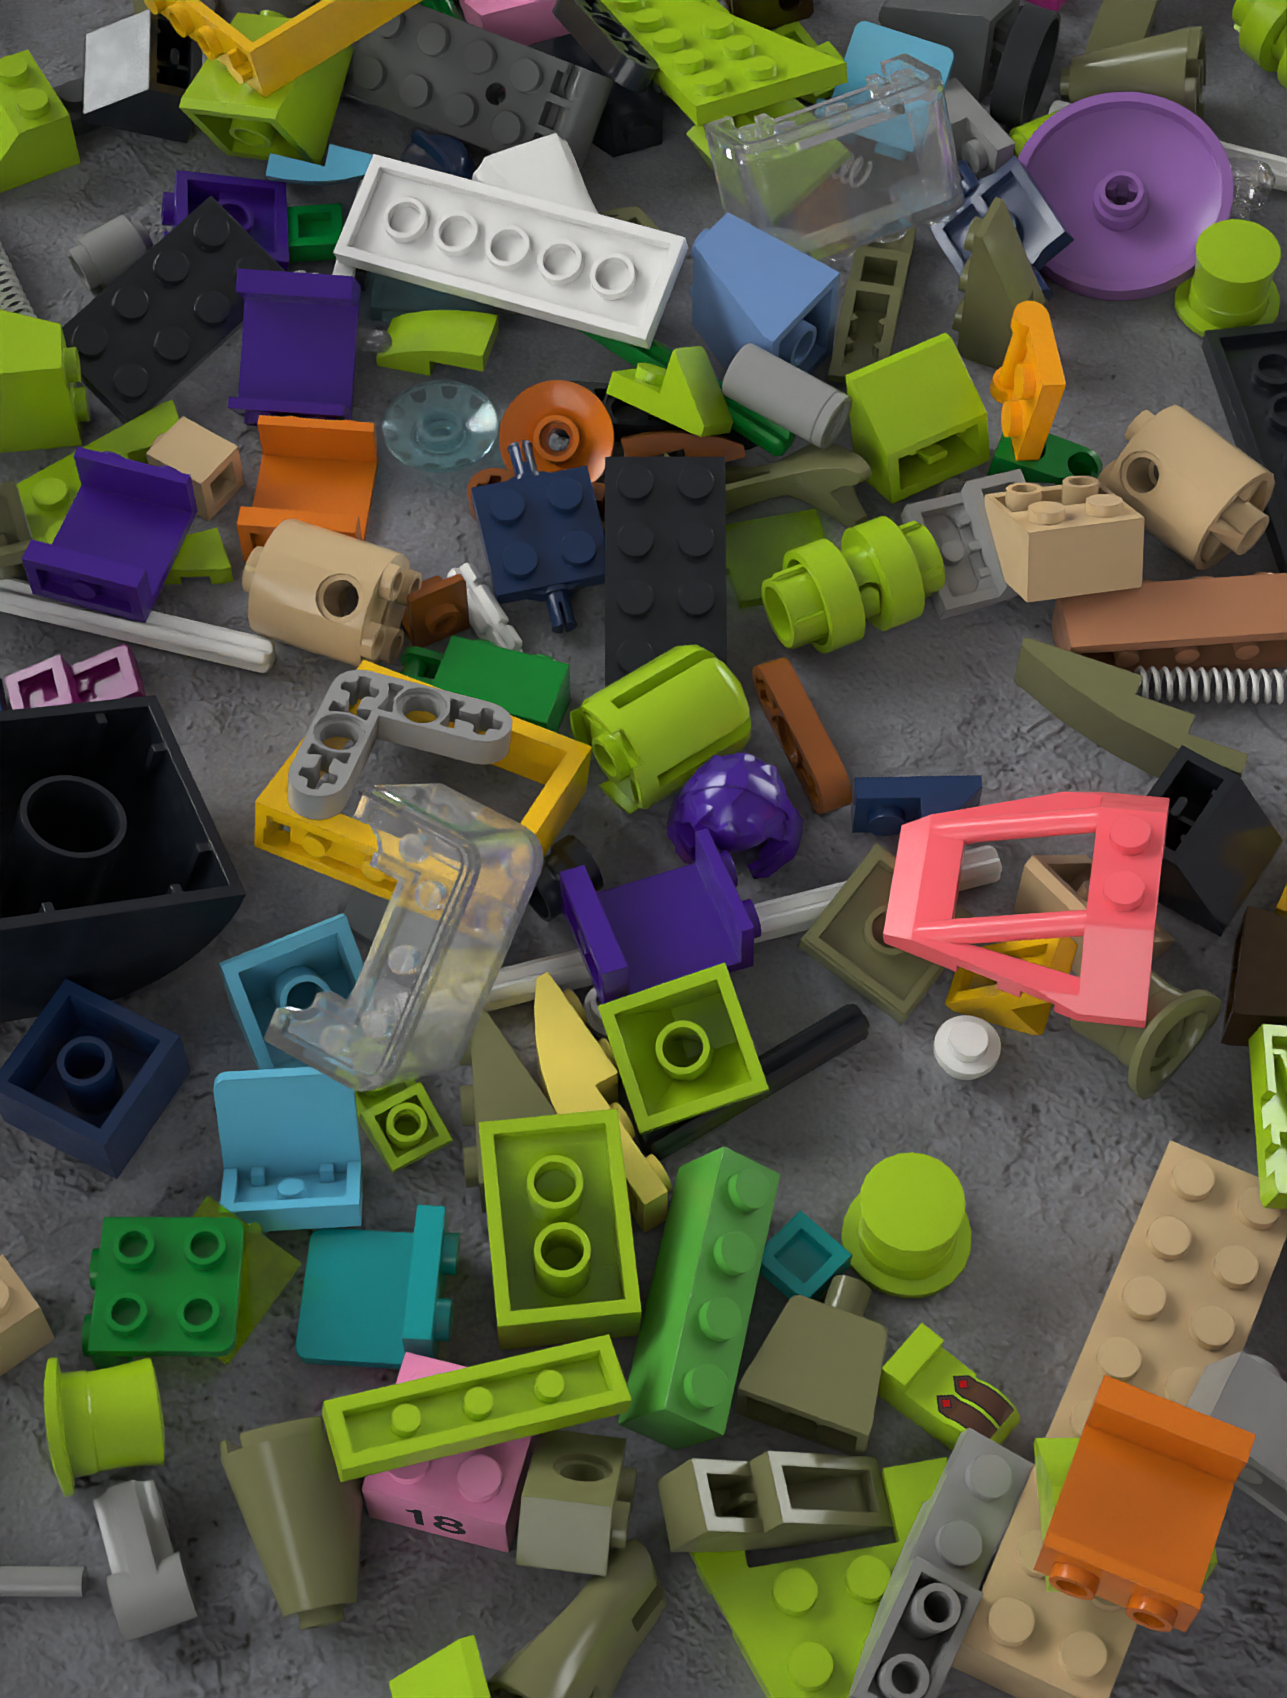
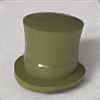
(1172, 1032)

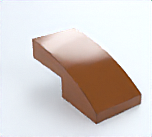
(657, 442)

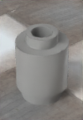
(108, 251)

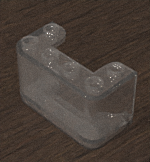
(845, 166)
(437, 949)

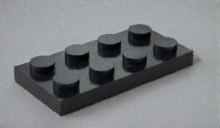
(165, 312)
(663, 559)

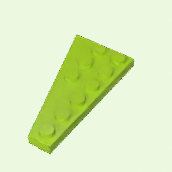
(720, 62)

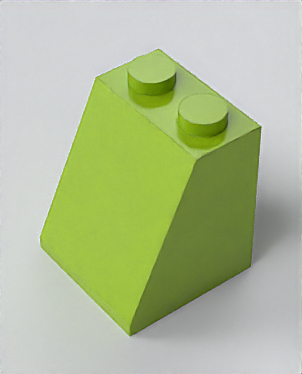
(285, 123)
(39, 386)

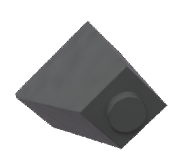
(969, 27)

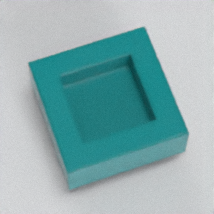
(803, 1258)

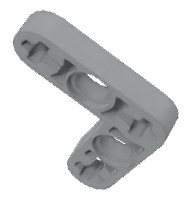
(382, 716)

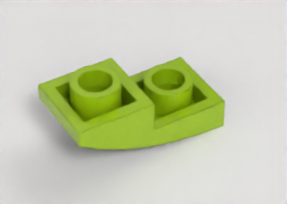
(401, 1123)

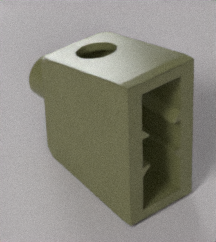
(819, 1369)

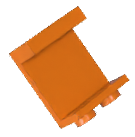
(312, 474)
(1143, 1505)

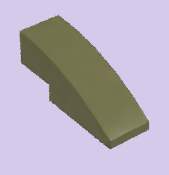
(772, 1501)

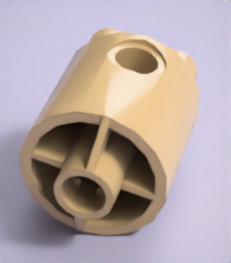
(1191, 486)
(329, 593)

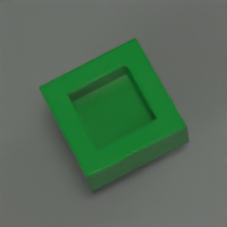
(313, 231)

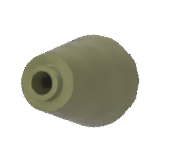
(1159, 65)
(299, 1517)

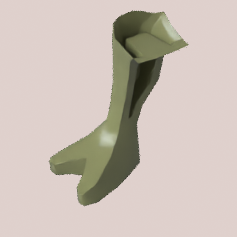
(810, 475)

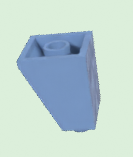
(761, 294)

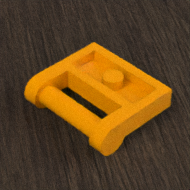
(1029, 381)

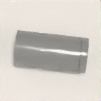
(787, 395)

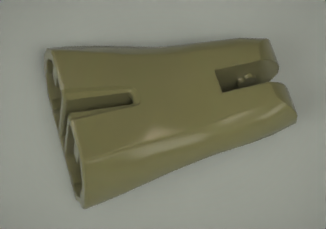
(592, 1637)

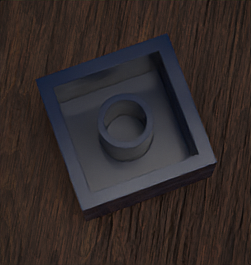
(91, 1078)

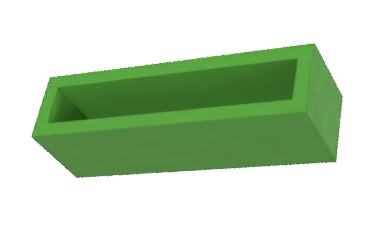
(700, 1299)

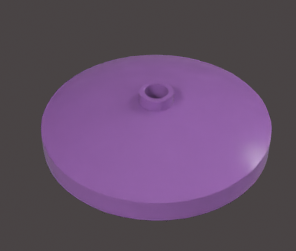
(1133, 190)

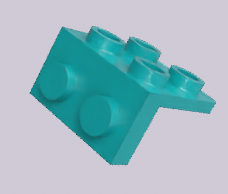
(378, 1293)

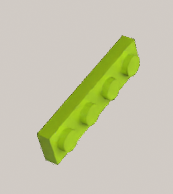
(475, 1407)

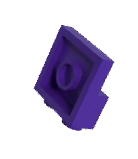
(253, 203)

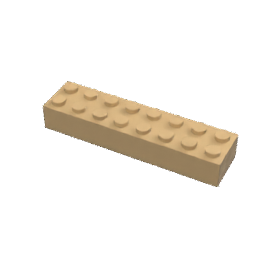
(1171, 1309)

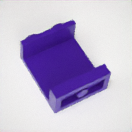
(297, 345)
(115, 536)
(661, 923)

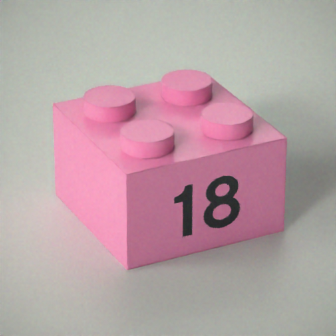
(459, 1495)

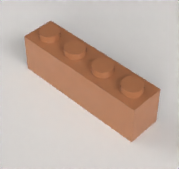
(1180, 624)

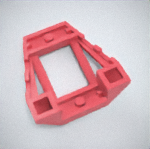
(1115, 925)

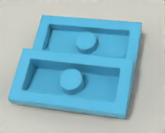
(341, 167)

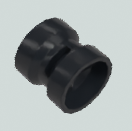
(563, 855)

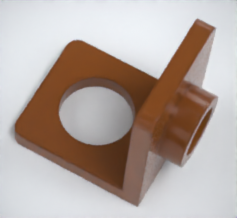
(436, 610)

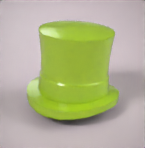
(1231, 278)
(908, 1227)
(102, 1420)

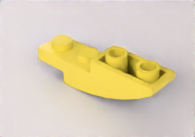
(583, 1077)

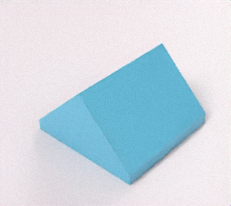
(290, 975)

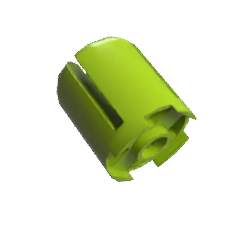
(663, 725)

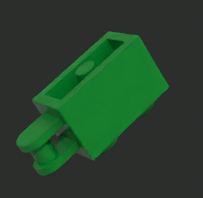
(521, 683)

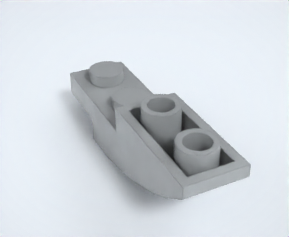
(940, 1572)

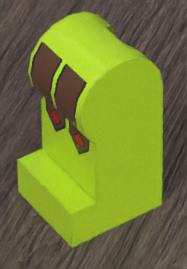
(943, 1392)

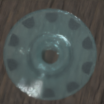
(440, 426)

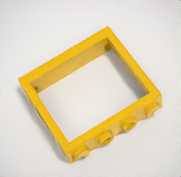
(288, 48)
(345, 846)

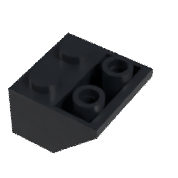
(138, 76)
(1213, 841)

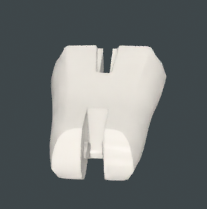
(538, 169)

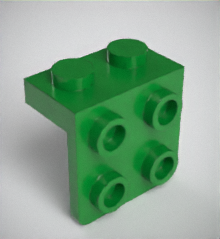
(164, 1288)

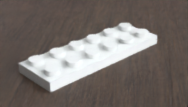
(511, 250)

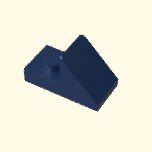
(887, 803)

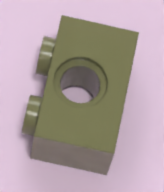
(575, 1502)

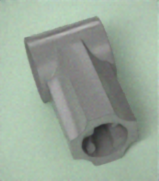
(147, 1577)

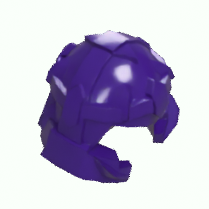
(741, 807)

